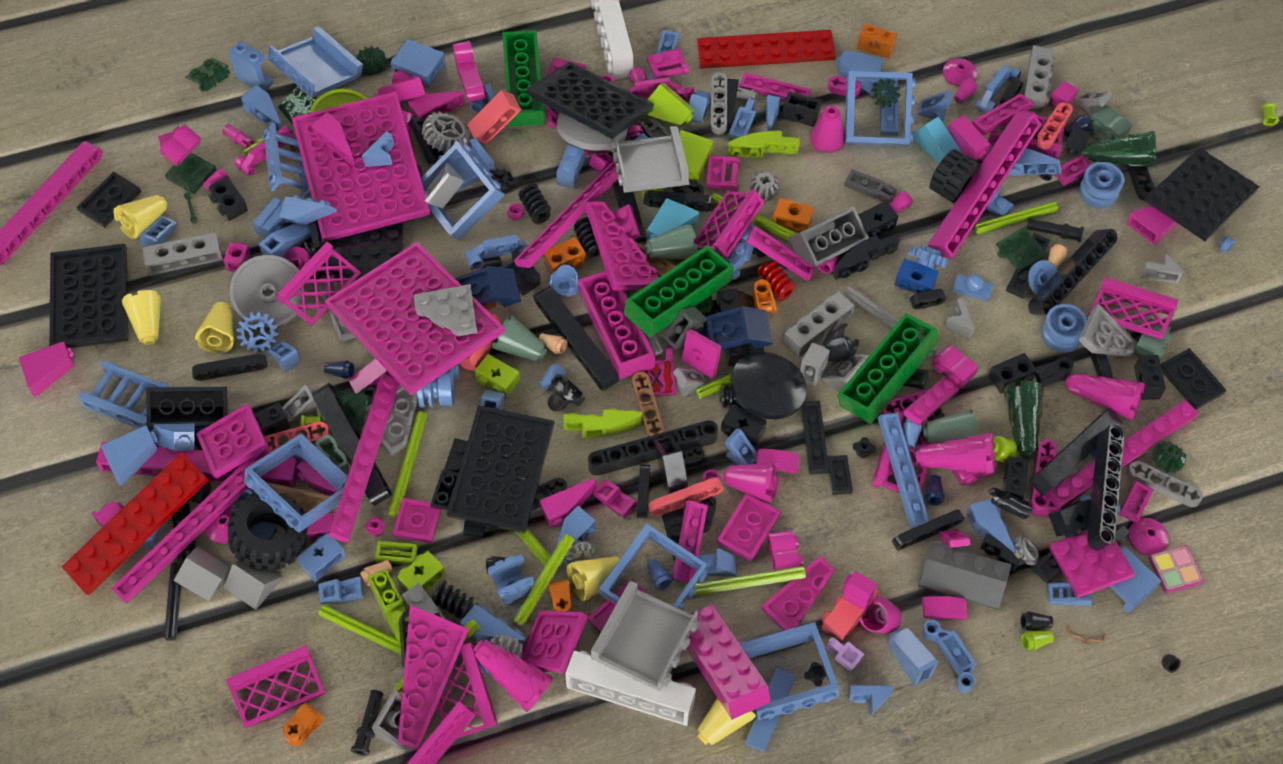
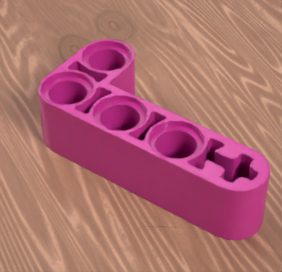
(468, 71)
(1040, 461)

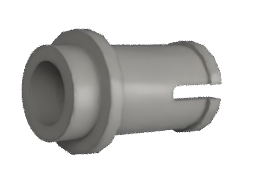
(745, 94)

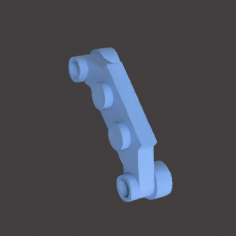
(993, 87)
(494, 248)
(741, 253)
(955, 653)

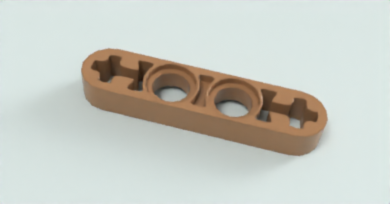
(650, 405)

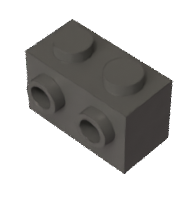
(686, 319)

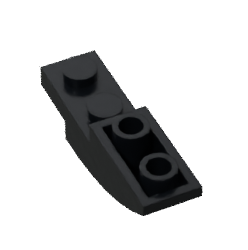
(859, 256)
(448, 476)

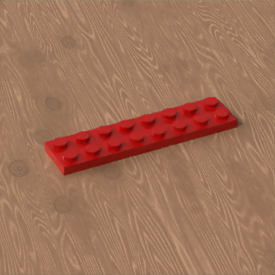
(766, 49)
(134, 523)

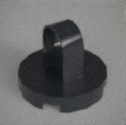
(566, 392)

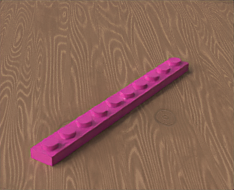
(567, 217)
(1133, 448)
(364, 459)
(184, 533)

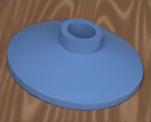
(1043, 270)

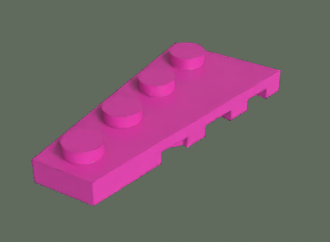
(795, 599)

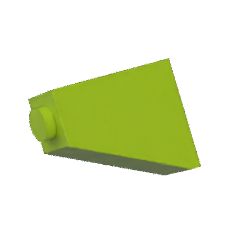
(670, 106)
(696, 153)

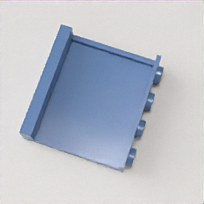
(317, 63)

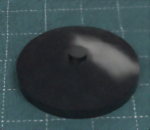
(768, 385)

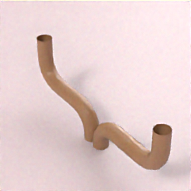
(1083, 639)

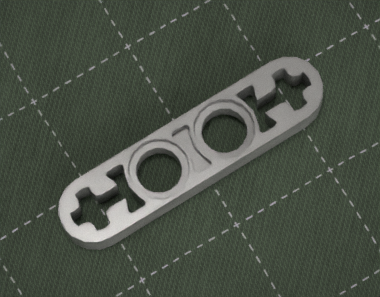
(719, 103)
(1163, 486)

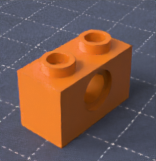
(877, 41)
(793, 215)

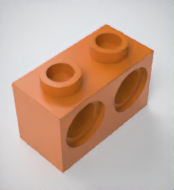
(563, 255)

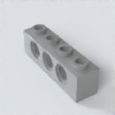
(1038, 77)
(182, 253)
(799, 342)

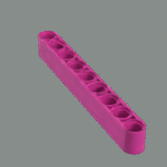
(47, 198)

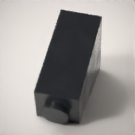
(671, 464)

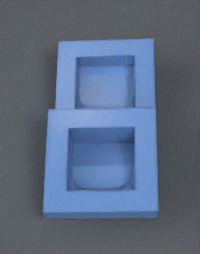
(343, 591)

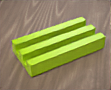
(396, 545)

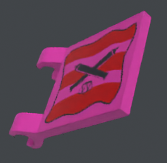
(662, 376)

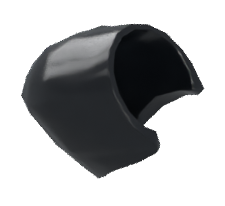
(839, 345)

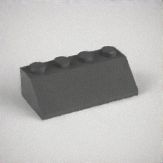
(829, 237)
(964, 575)

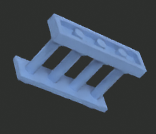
(275, 166)
(109, 408)

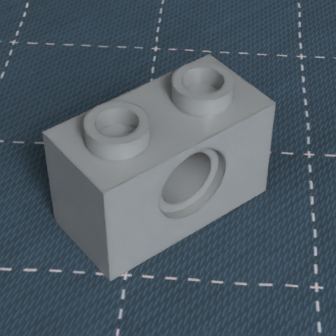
(814, 363)

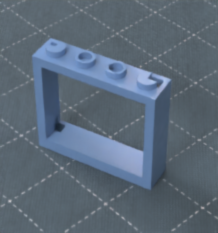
(850, 105)
(480, 208)
(315, 459)
(650, 533)
(787, 639)

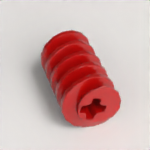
(777, 279)

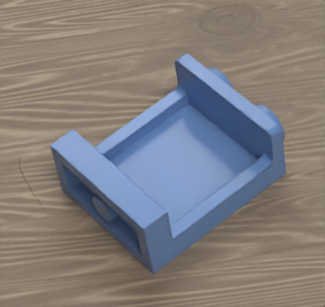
(419, 61)
(247, 66)
(465, 170)
(1137, 588)

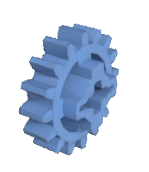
(928, 256)
(253, 339)

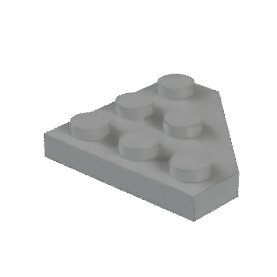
(449, 309)
(1105, 335)
(399, 422)

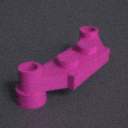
(646, 88)
(258, 153)

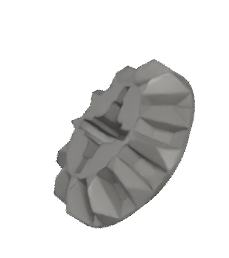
(1027, 550)
(576, 551)

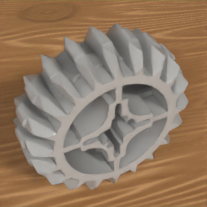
(444, 131)

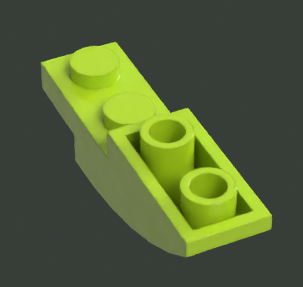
(768, 141)
(610, 424)
(388, 600)

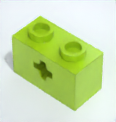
(497, 375)
(423, 570)

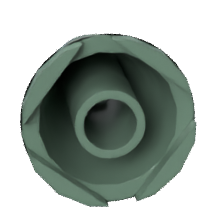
(674, 244)
(519, 341)
(951, 427)

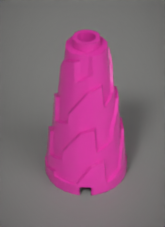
(1118, 394)
(967, 454)
(520, 679)

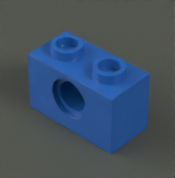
(910, 271)

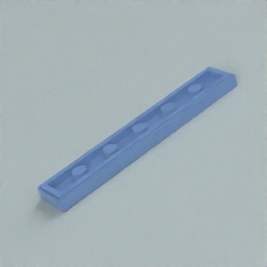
(903, 469)

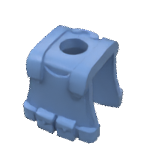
(507, 573)

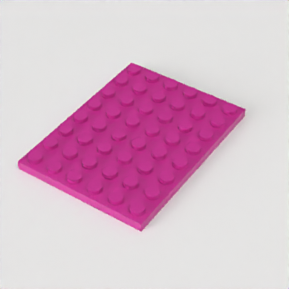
(362, 194)
(384, 319)

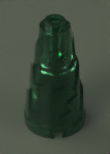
(1132, 149)
(1024, 413)

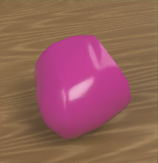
(882, 616)

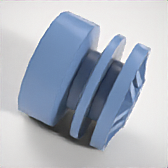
(439, 388)

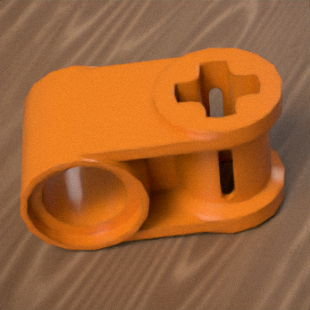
(765, 299)
(561, 595)
(302, 723)

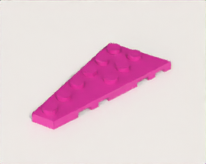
(621, 256)
(429, 659)

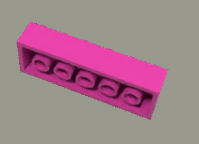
(621, 338)
(726, 665)

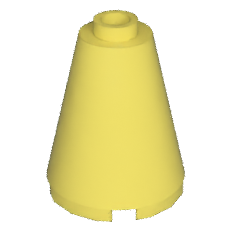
(139, 214)
(144, 314)
(217, 329)
(590, 575)
(719, 725)

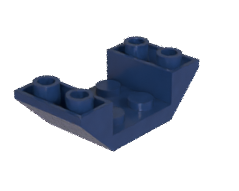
(493, 285)
(738, 328)

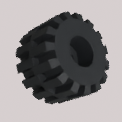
(953, 175)

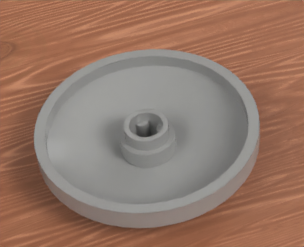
(583, 136)
(256, 289)

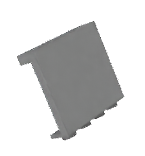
(651, 162)
(644, 637)

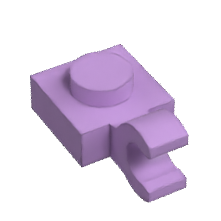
(846, 655)

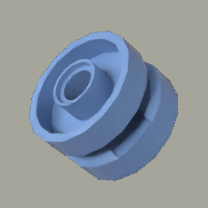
(1101, 185)
(1063, 328)

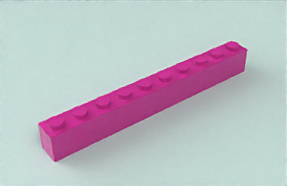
(984, 184)
(283, 474)

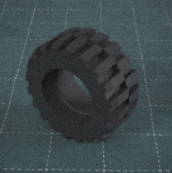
(262, 552)

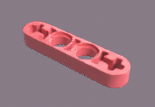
(1053, 125)
(292, 433)
(678, 499)

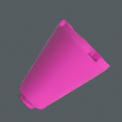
(828, 131)
(754, 479)

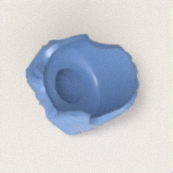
(564, 281)

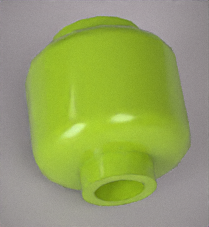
(1004, 448)

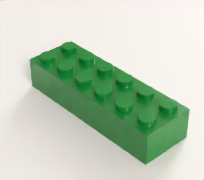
(522, 72)
(678, 289)
(888, 368)

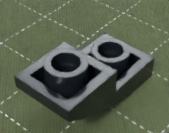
(994, 547)

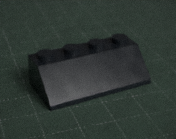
(730, 300)
(185, 405)

